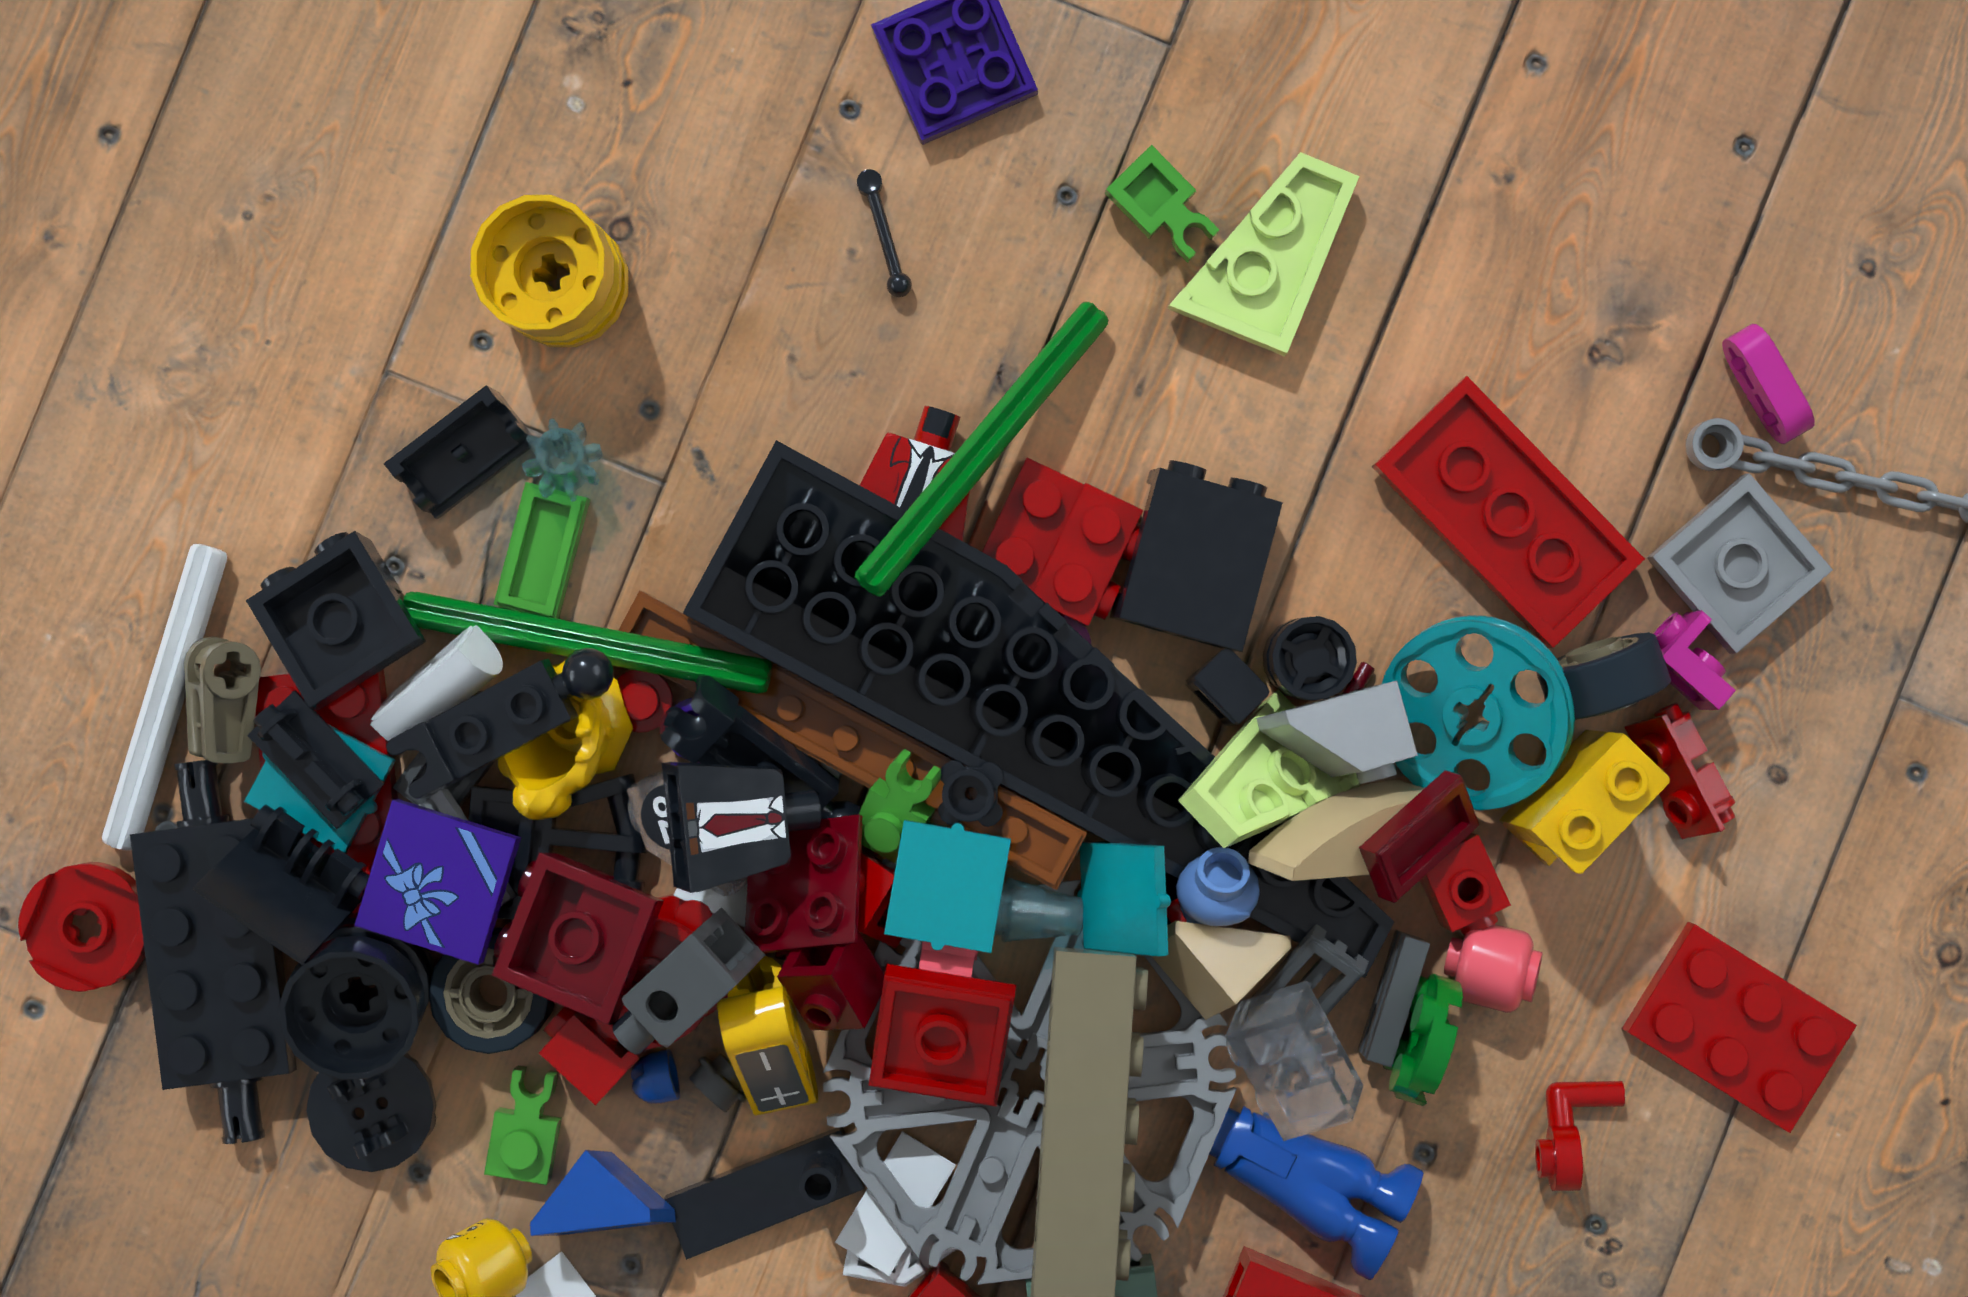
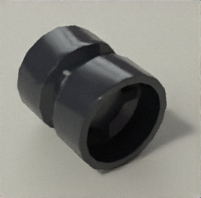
(1309, 658)

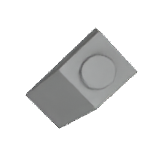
(1348, 732)

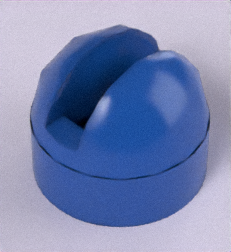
(656, 1078)

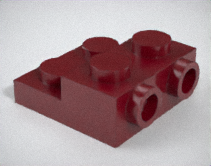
(575, 936)

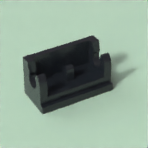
(460, 452)

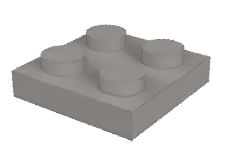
(1740, 563)

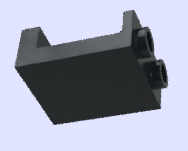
(1198, 557)

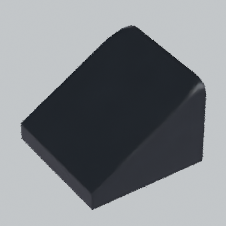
(1228, 687)

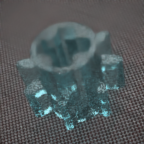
(559, 443)

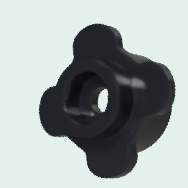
(957, 806)

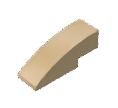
(1328, 835)

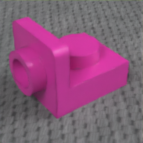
(1692, 672)

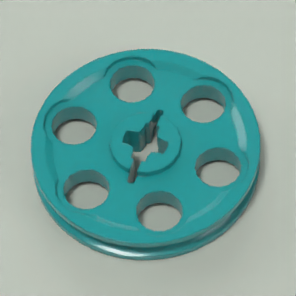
(1504, 708)

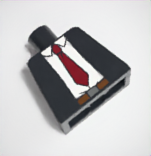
(730, 821)

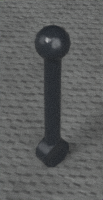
(870, 184)

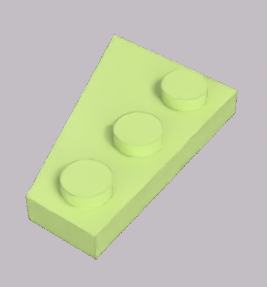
(1273, 258)
(1257, 783)

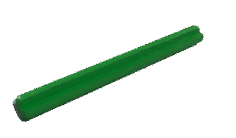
(981, 449)
(565, 637)

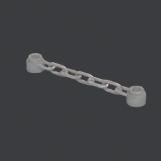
(1731, 448)

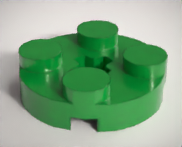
(1425, 1053)

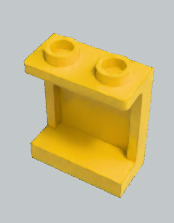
(1586, 800)

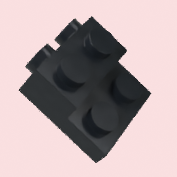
(335, 618)

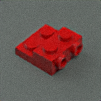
(1064, 540)

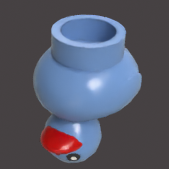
(1215, 890)

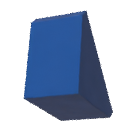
(600, 1196)

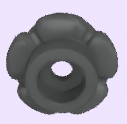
(718, 1082)

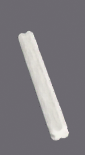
(164, 696)

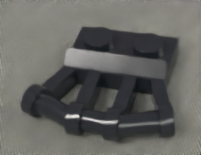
(495, 809)

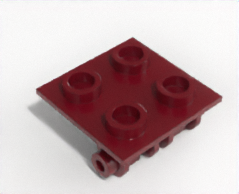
(813, 895)

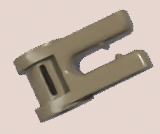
(223, 706)

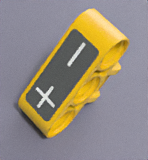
(767, 1042)

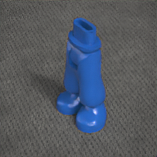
(1316, 1182)

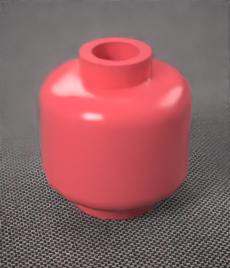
(1494, 967)

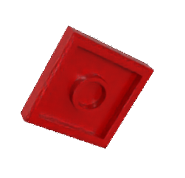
(941, 1035)

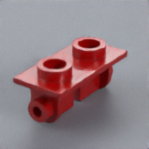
(1693, 799)

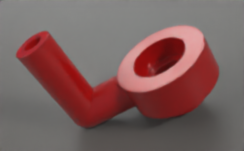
(1561, 1152)

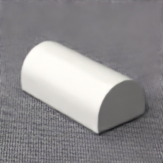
(440, 684)

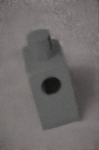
(686, 984)

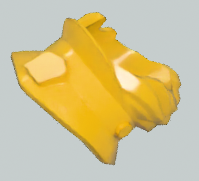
(569, 756)

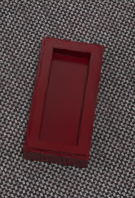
(1419, 836)

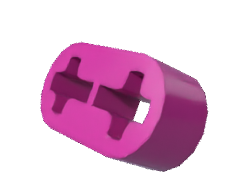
(1768, 383)

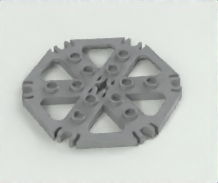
(1005, 1139)

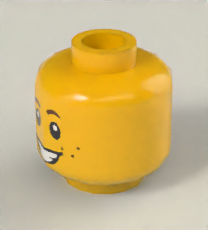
(482, 1262)

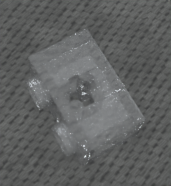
(1294, 1061)

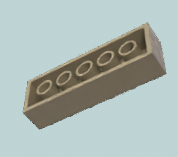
(1088, 1124)

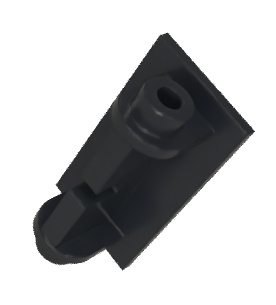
(314, 758)

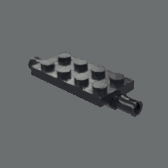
(207, 973)

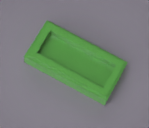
(541, 552)

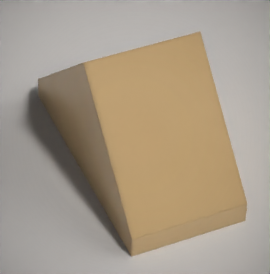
(1218, 963)

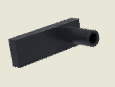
(762, 1193)

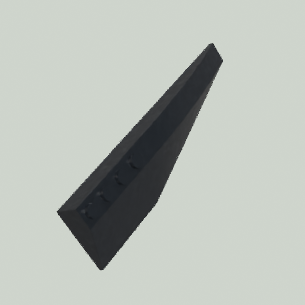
(980, 675)

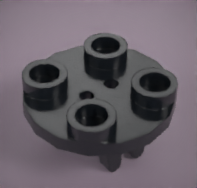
(385, 1133)

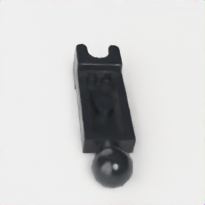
(502, 719)
(733, 736)

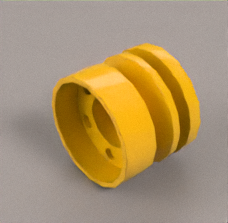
(521, 252)

